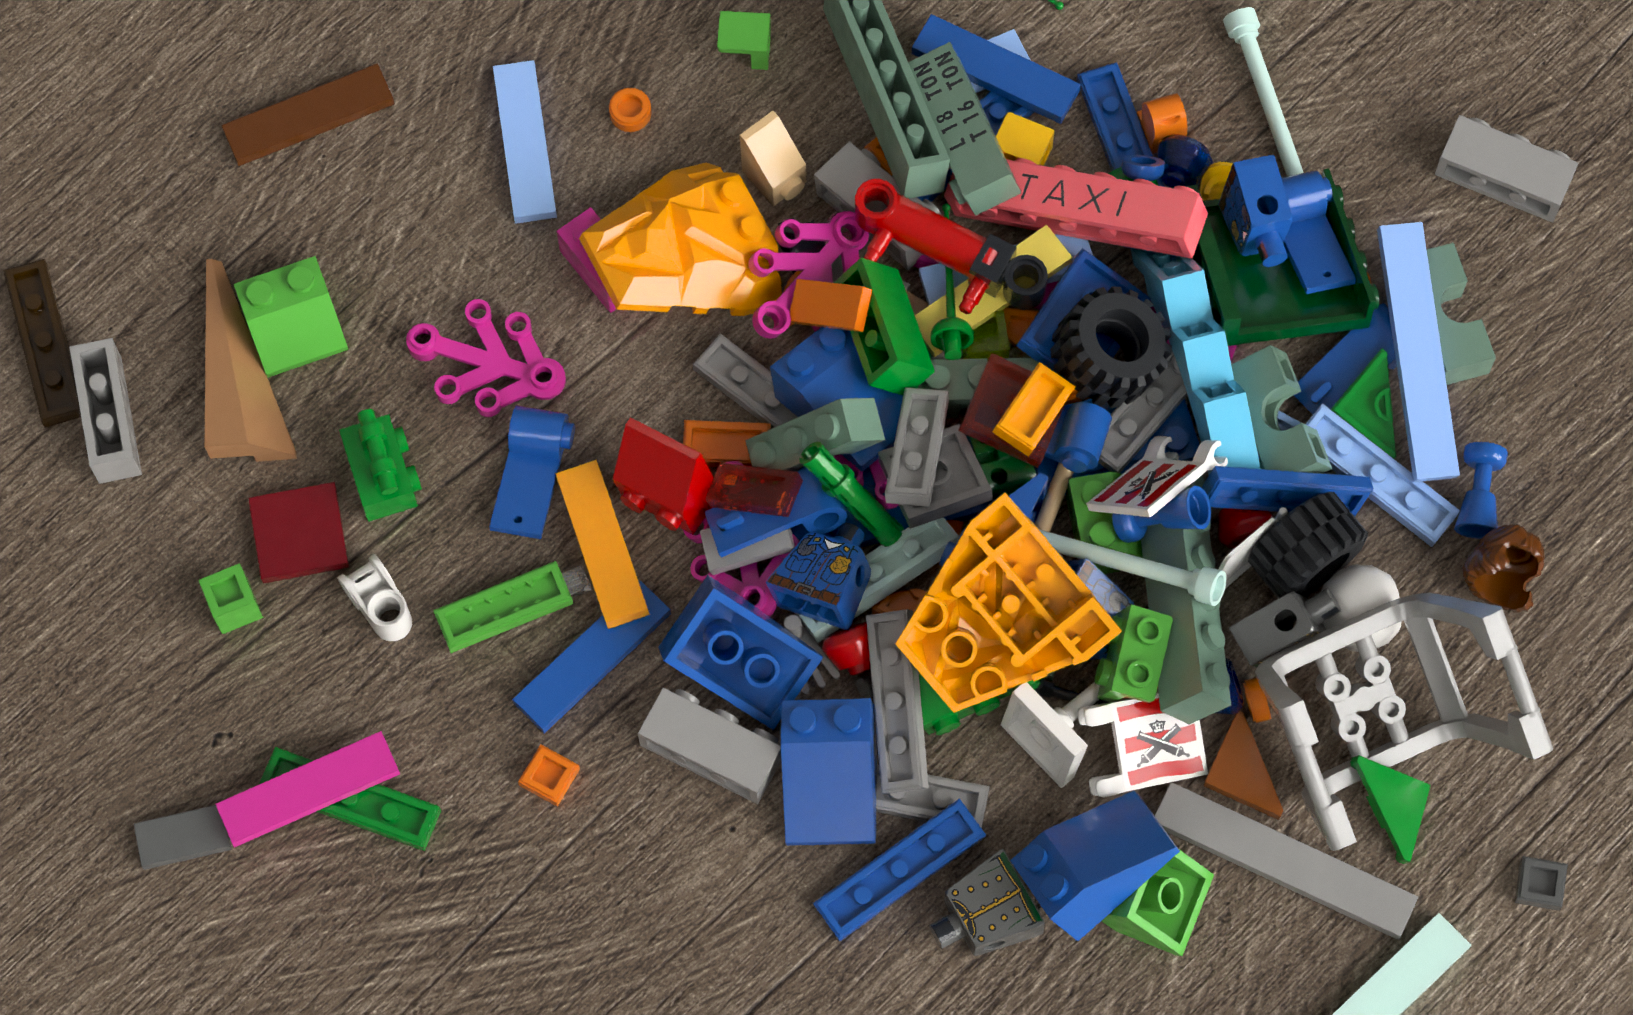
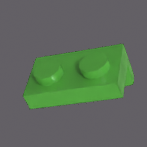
(1134, 656)

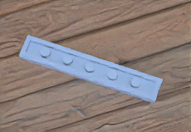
(1418, 352)

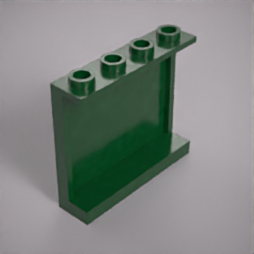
(1269, 302)

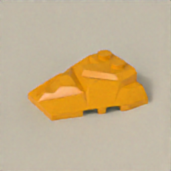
(685, 246)
(1002, 612)

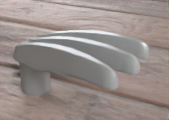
(794, 625)

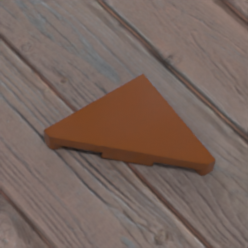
(1241, 772)

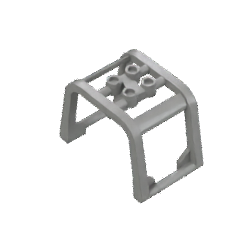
(1522, 732)

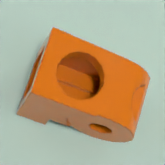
(1162, 118)

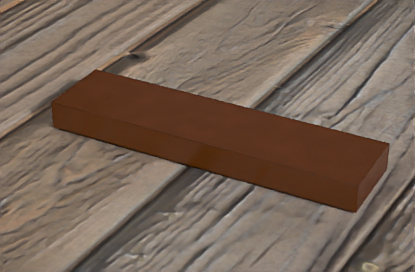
(308, 114)

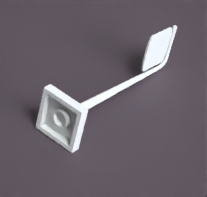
(1049, 733)

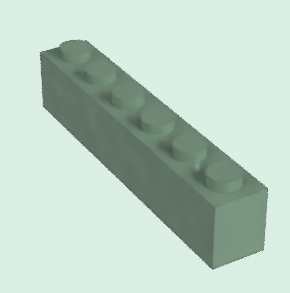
(890, 95)
(1194, 665)

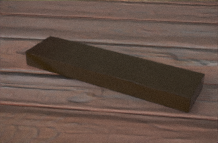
(43, 342)

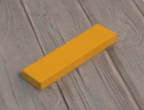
(602, 544)

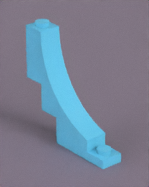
(1202, 354)

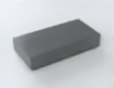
(181, 837)

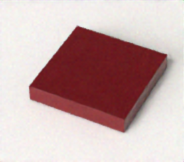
(298, 532)

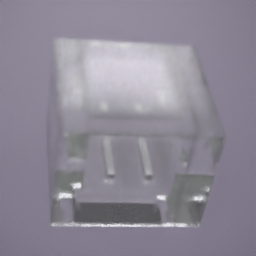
(576, 581)

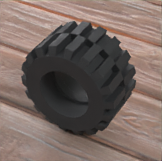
(1131, 326)
(1308, 546)

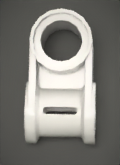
(374, 593)

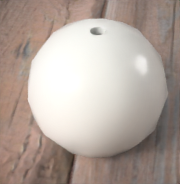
(1361, 590)

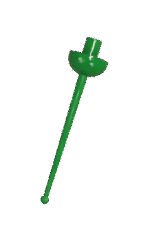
(951, 333)

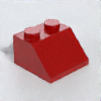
(662, 477)

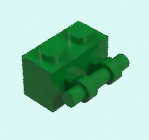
(378, 465)

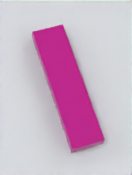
(307, 789)

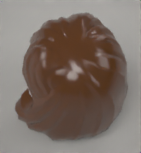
(1504, 566)

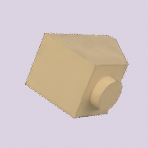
(772, 159)

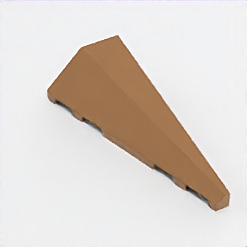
(239, 401)

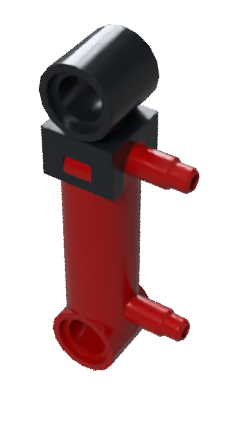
(983, 260)

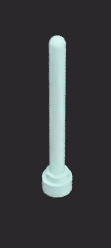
(1244, 27)
(1204, 584)

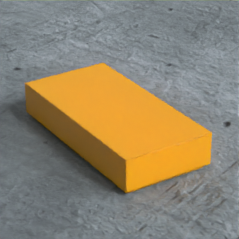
(1033, 409)

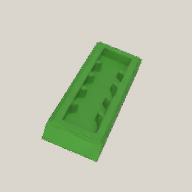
(503, 607)

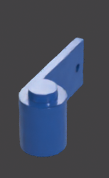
(1310, 239)
(1346, 361)
(1079, 437)
(529, 474)
(811, 507)

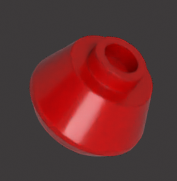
(1239, 524)
(849, 649)

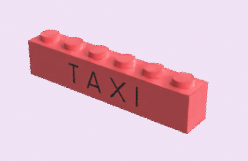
(1098, 208)

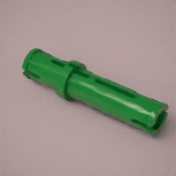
(840, 483)

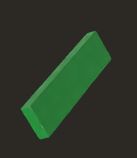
(373, 809)

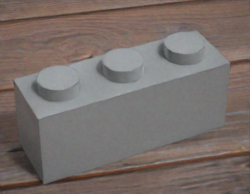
(1506, 167)
(842, 176)
(105, 410)
(711, 744)

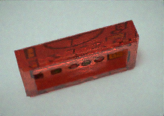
(754, 489)

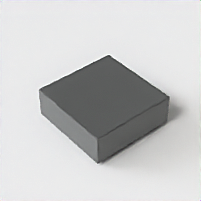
(1541, 883)

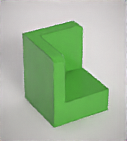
(746, 35)
(230, 598)

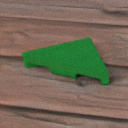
(1368, 404)
(1396, 802)

